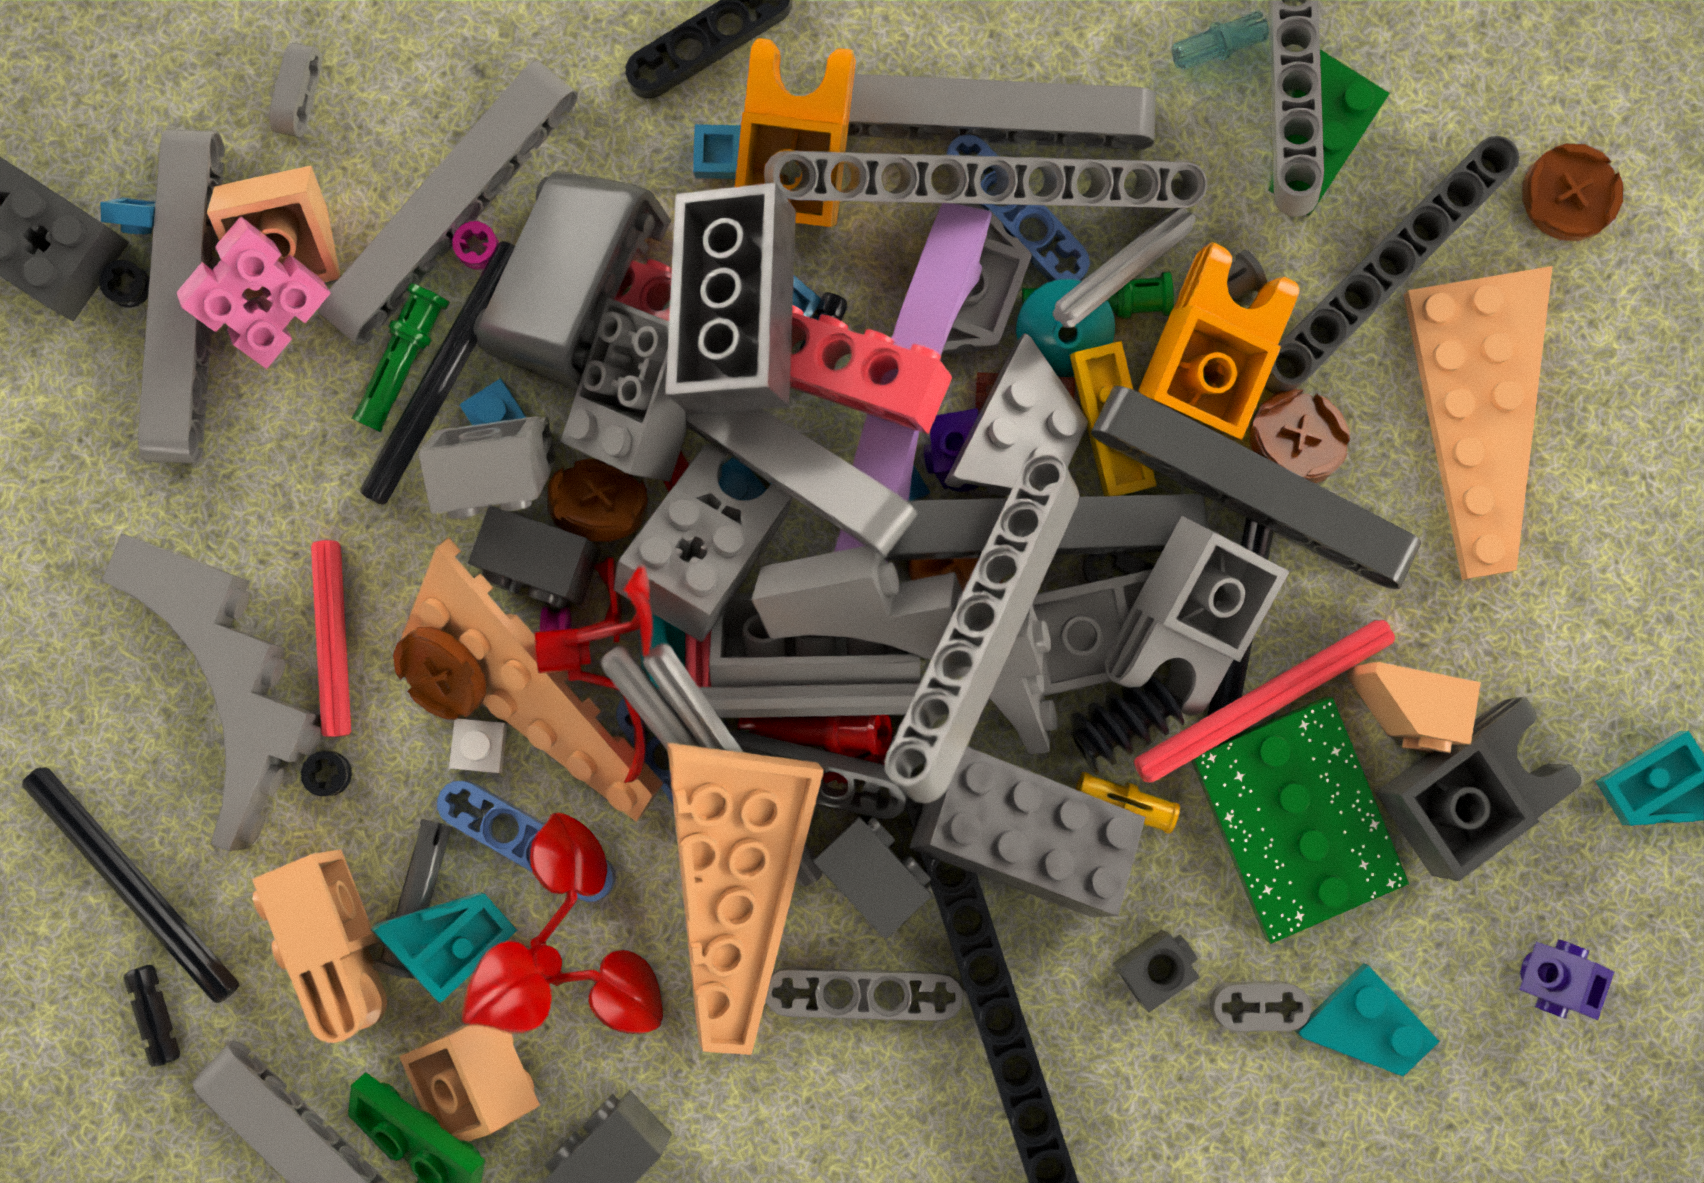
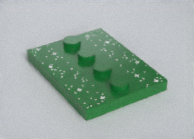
(1299, 819)

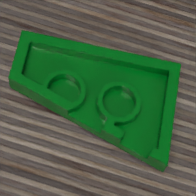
(1347, 112)
(412, 1135)

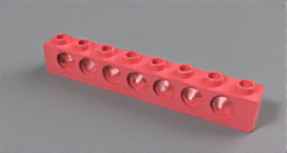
(907, 401)

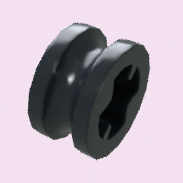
(111, 279)
(314, 765)

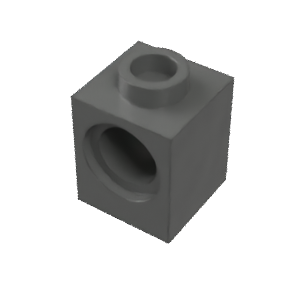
(1134, 969)

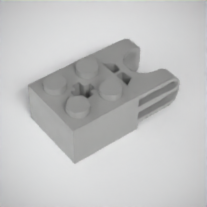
(487, 466)
(701, 545)
(1196, 611)

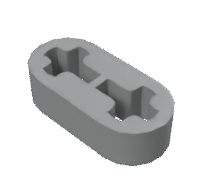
(295, 89)
(1260, 994)

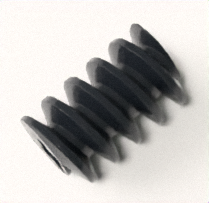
(1123, 721)

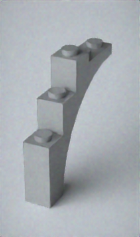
(862, 599)
(240, 669)

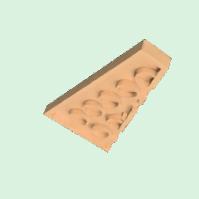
(1480, 382)
(528, 701)
(739, 858)

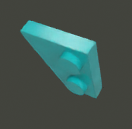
(1659, 784)
(445, 940)
(1370, 1024)

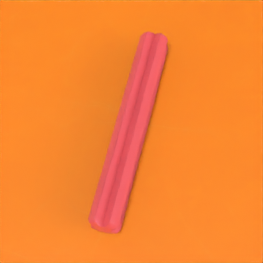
(331, 638)

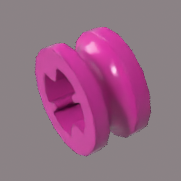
(481, 231)
(555, 621)

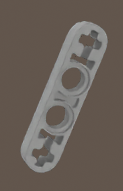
(863, 1001)

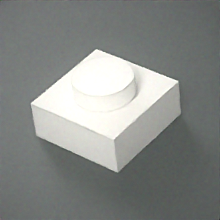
(478, 745)

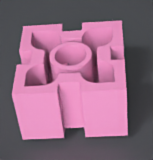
(252, 262)

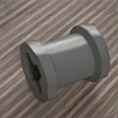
(1245, 275)

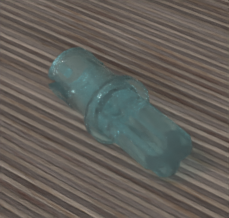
(1220, 40)

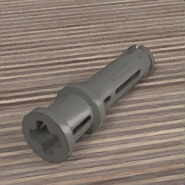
(418, 885)

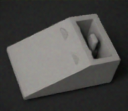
(622, 397)

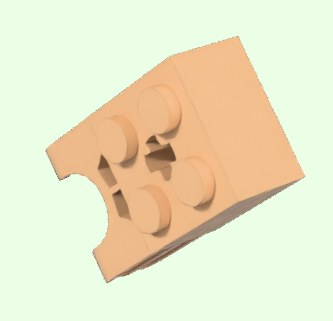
(323, 943)

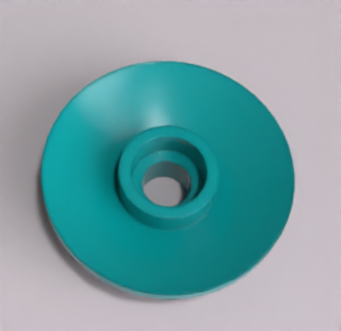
(1038, 322)

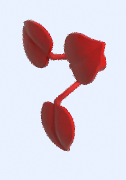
(570, 648)
(513, 982)

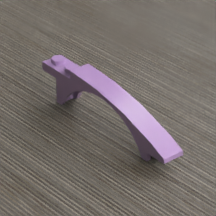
(936, 293)

